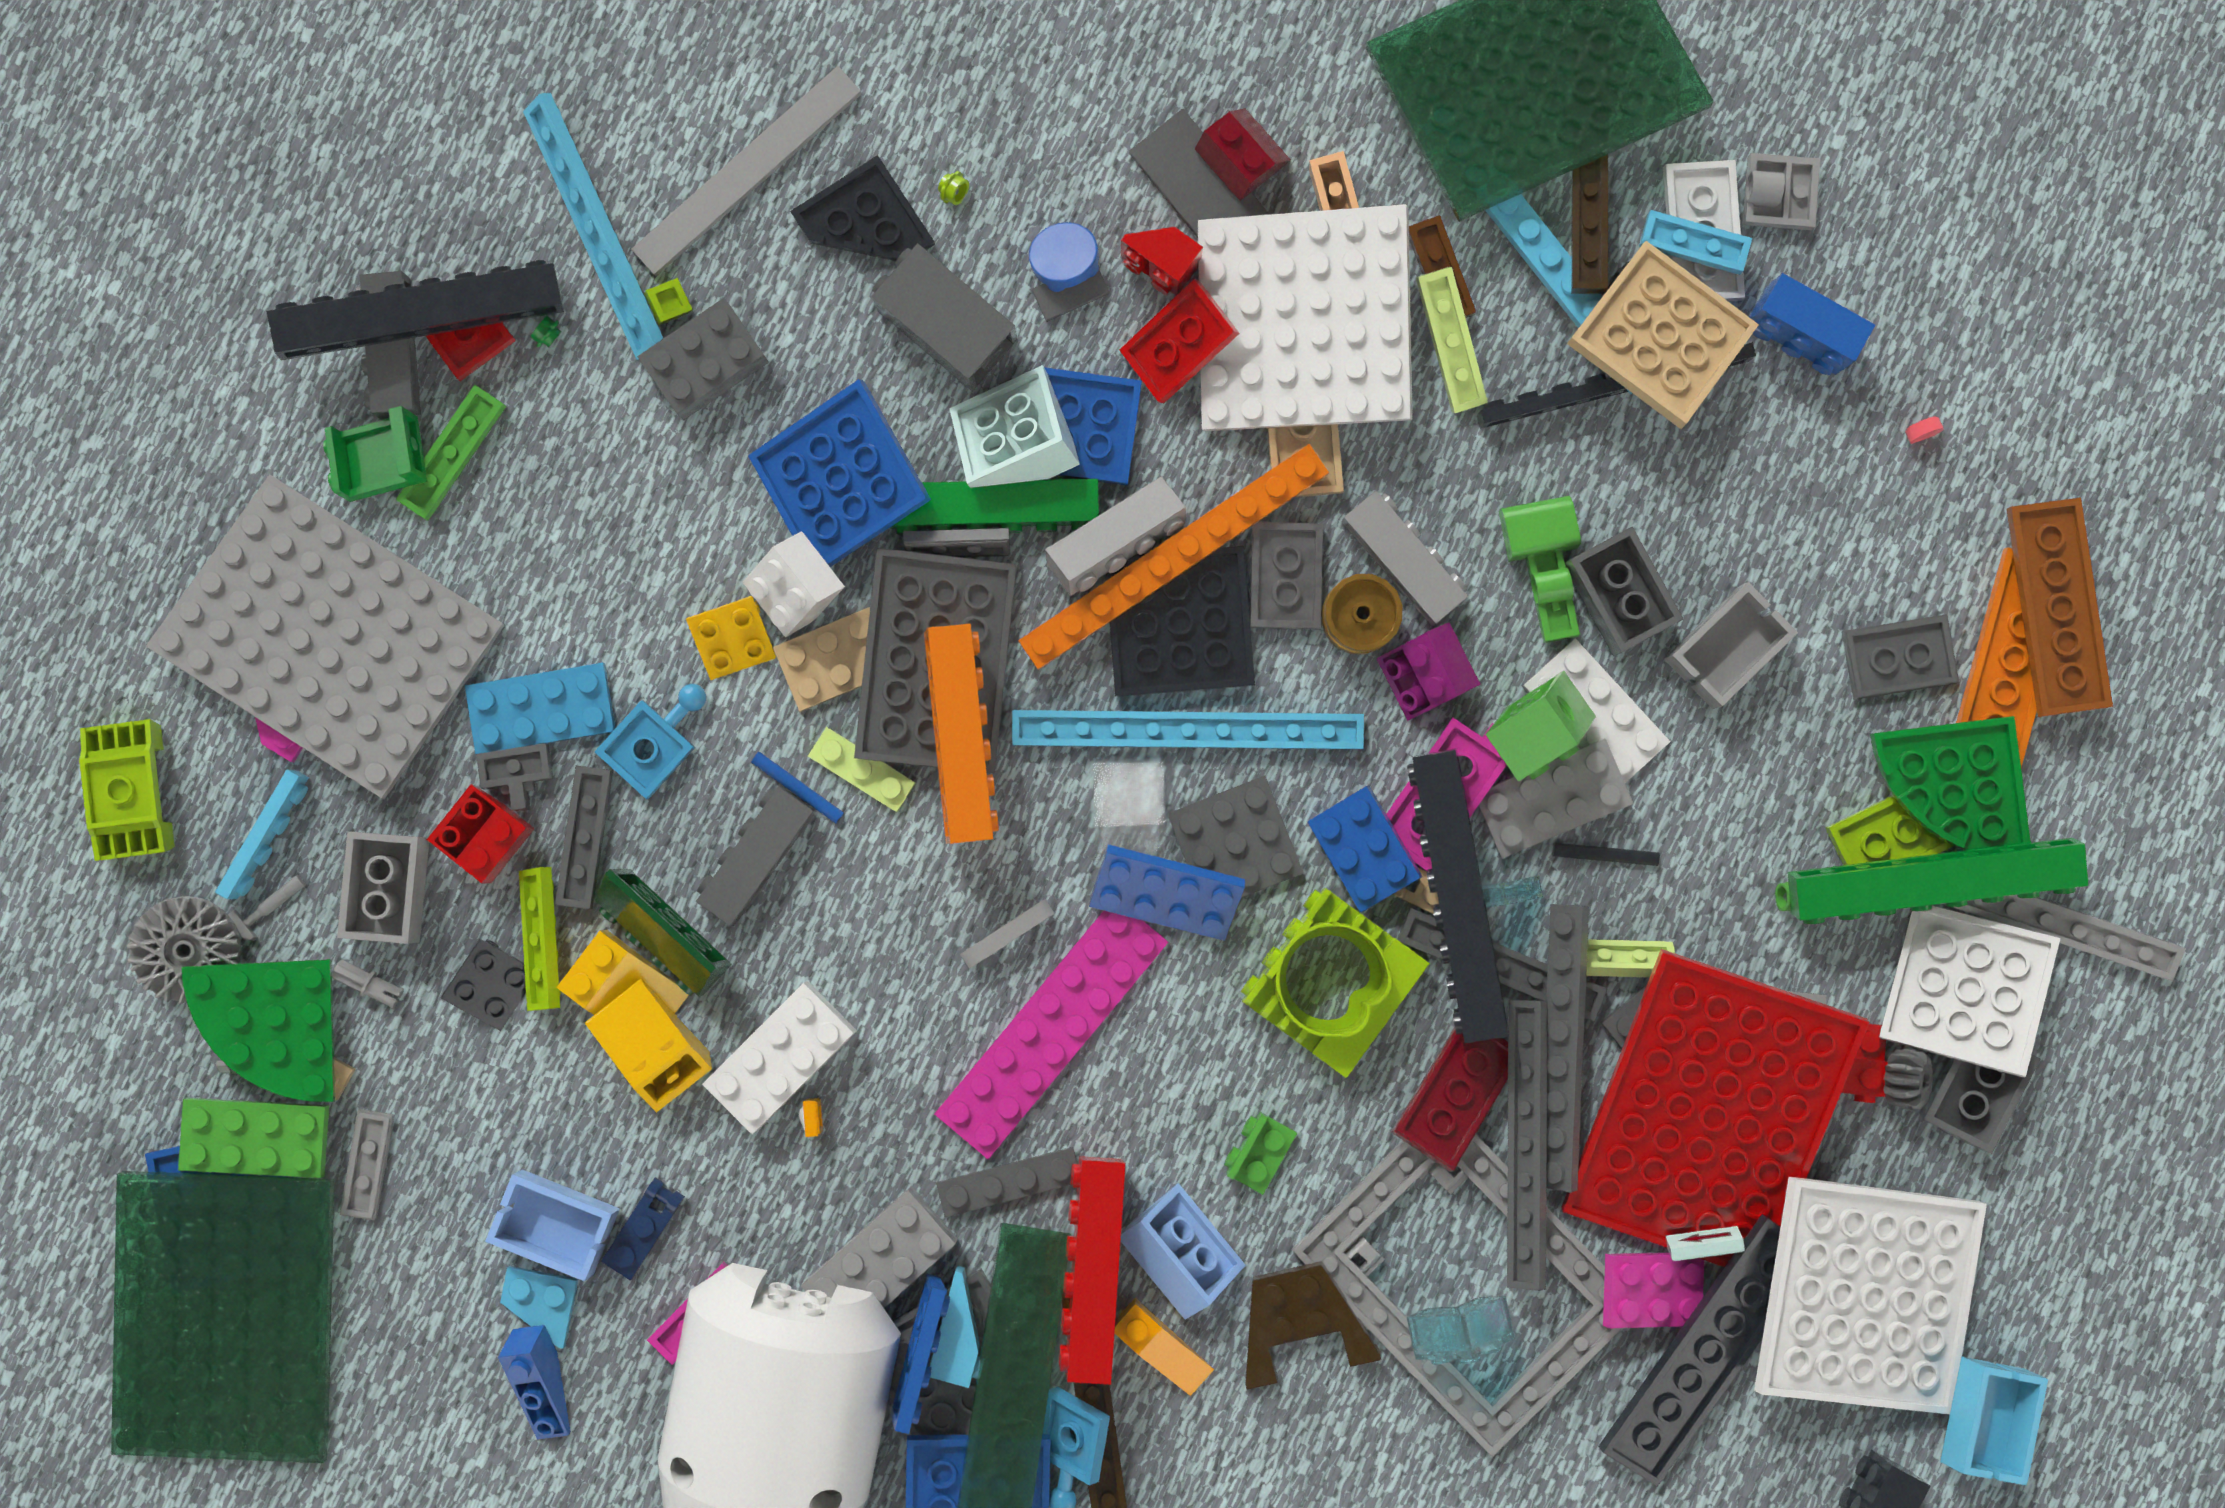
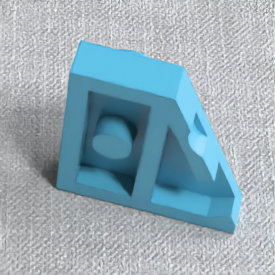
(541, 1300)

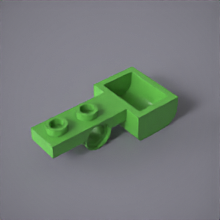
(1541, 535)

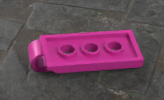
(1485, 771)

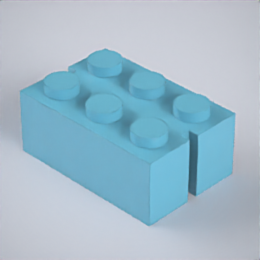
(1994, 1421)

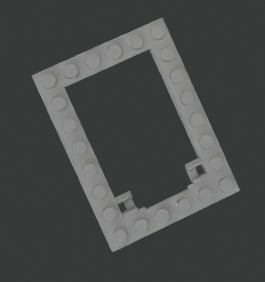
(1342, 1235)

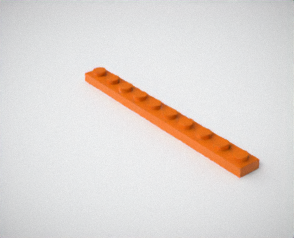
(1173, 557)

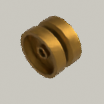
(1379, 602)

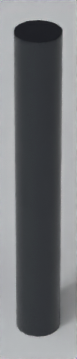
(1606, 854)

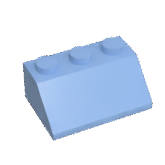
(1182, 1252)

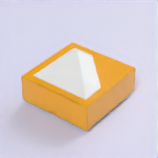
(811, 1117)

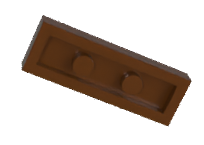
(1436, 253)

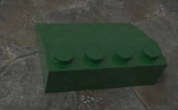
(661, 930)

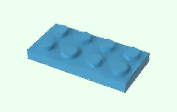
(540, 708)

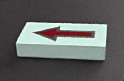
(1705, 1243)

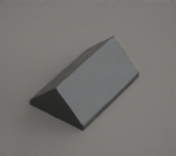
(1977, 1102)

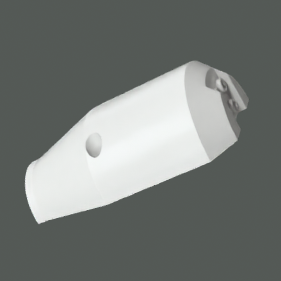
(776, 1396)

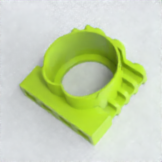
(1392, 975)

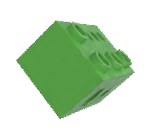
(1541, 727)

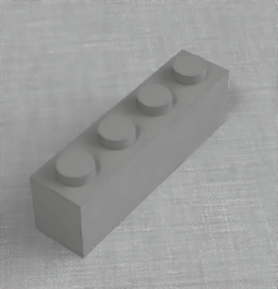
(1116, 536)
(1404, 558)

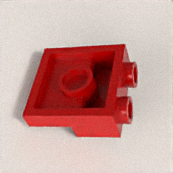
(1868, 1069)

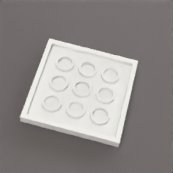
(1970, 989)

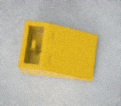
(650, 1045)

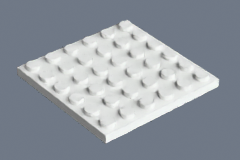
(1316, 318)
(1869, 1296)

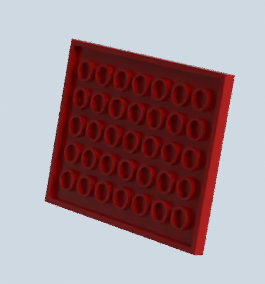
(1712, 1104)

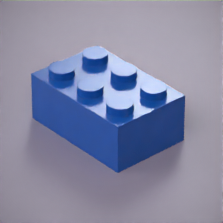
(1810, 325)

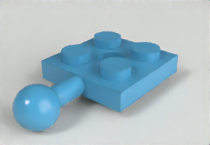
(669, 745)
(1079, 1458)

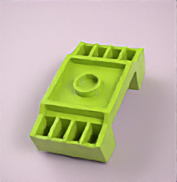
(123, 789)

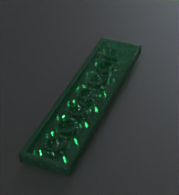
(1014, 1369)

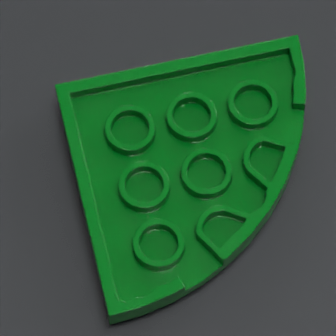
(1958, 780)
(269, 1023)

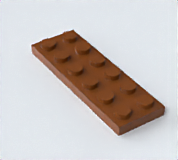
(2059, 607)

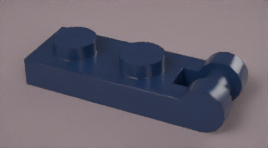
(642, 1230)

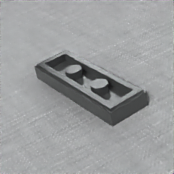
(959, 542)

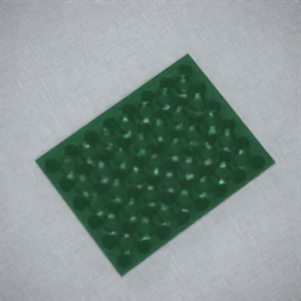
(1532, 89)
(222, 1316)

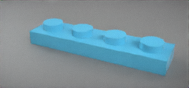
(256, 847)

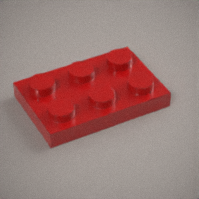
(1179, 341)

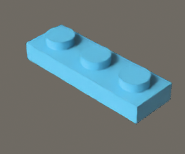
(1696, 242)

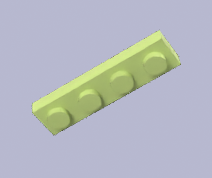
(1451, 339)

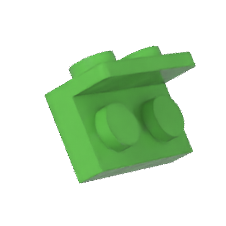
(1260, 1152)

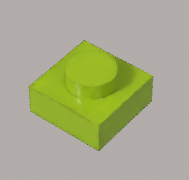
(668, 301)

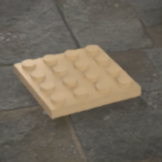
(1663, 334)

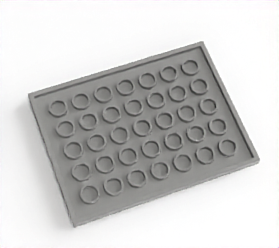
(326, 636)

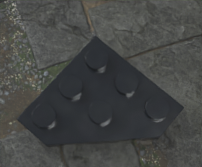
(863, 215)

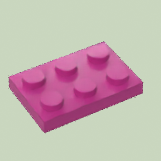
(1650, 1290)

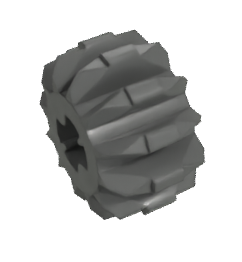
(1908, 1079)

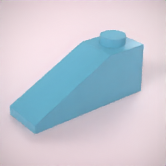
(959, 1341)

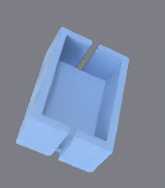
(552, 1225)

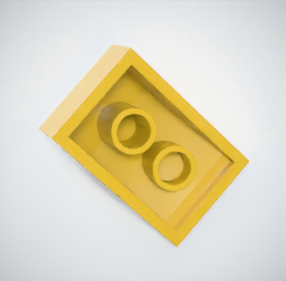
(610, 969)

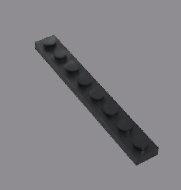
(1565, 395)

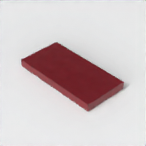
(1454, 1098)

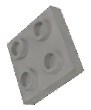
(1781, 191)

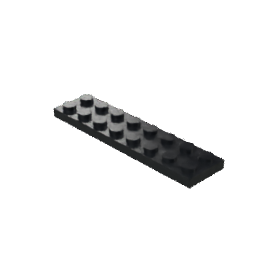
(1698, 1362)

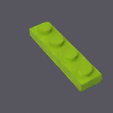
(539, 938)

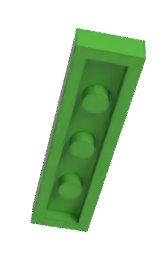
(452, 451)

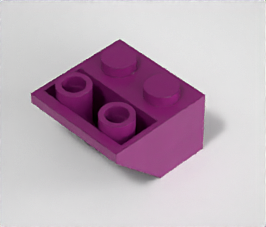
(1428, 671)

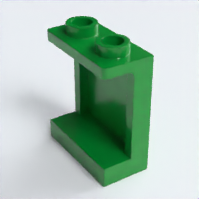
(375, 456)

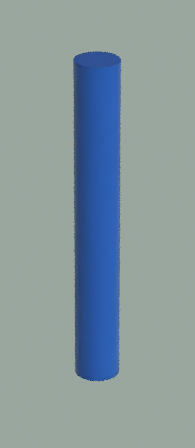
(797, 787)

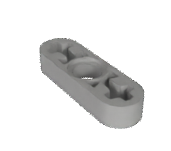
(1007, 933)

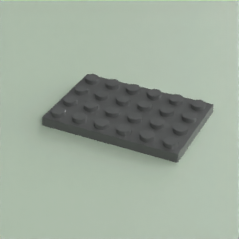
(906, 599)

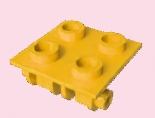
(731, 637)

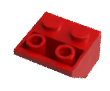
(1163, 255)
(480, 834)

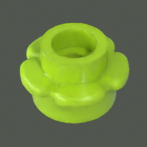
(949, 186)

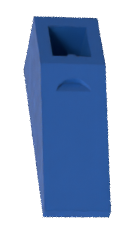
(536, 1379)

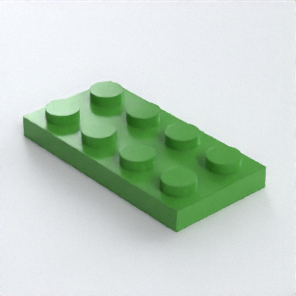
(253, 1137)

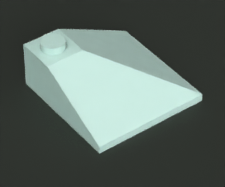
(1014, 433)

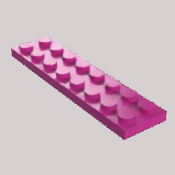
(1050, 1030)

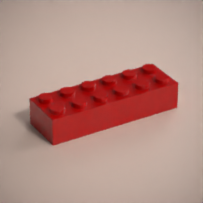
(1094, 1270)

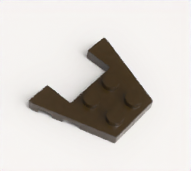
(1296, 1307)

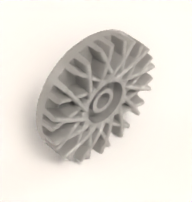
(174, 922)

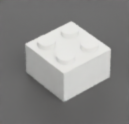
(793, 584)

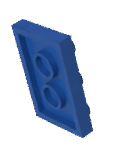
(1364, 849)

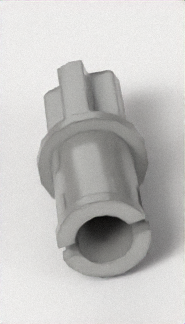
(366, 983)

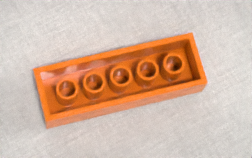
(958, 733)

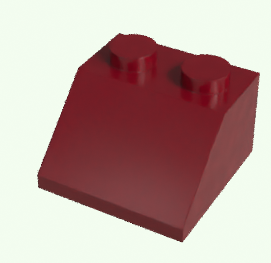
(1240, 152)

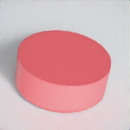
(1924, 429)

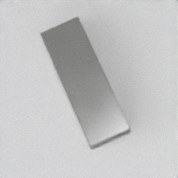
(367, 1164)

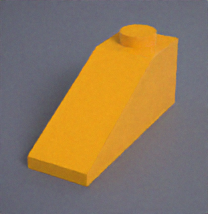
(1161, 1347)

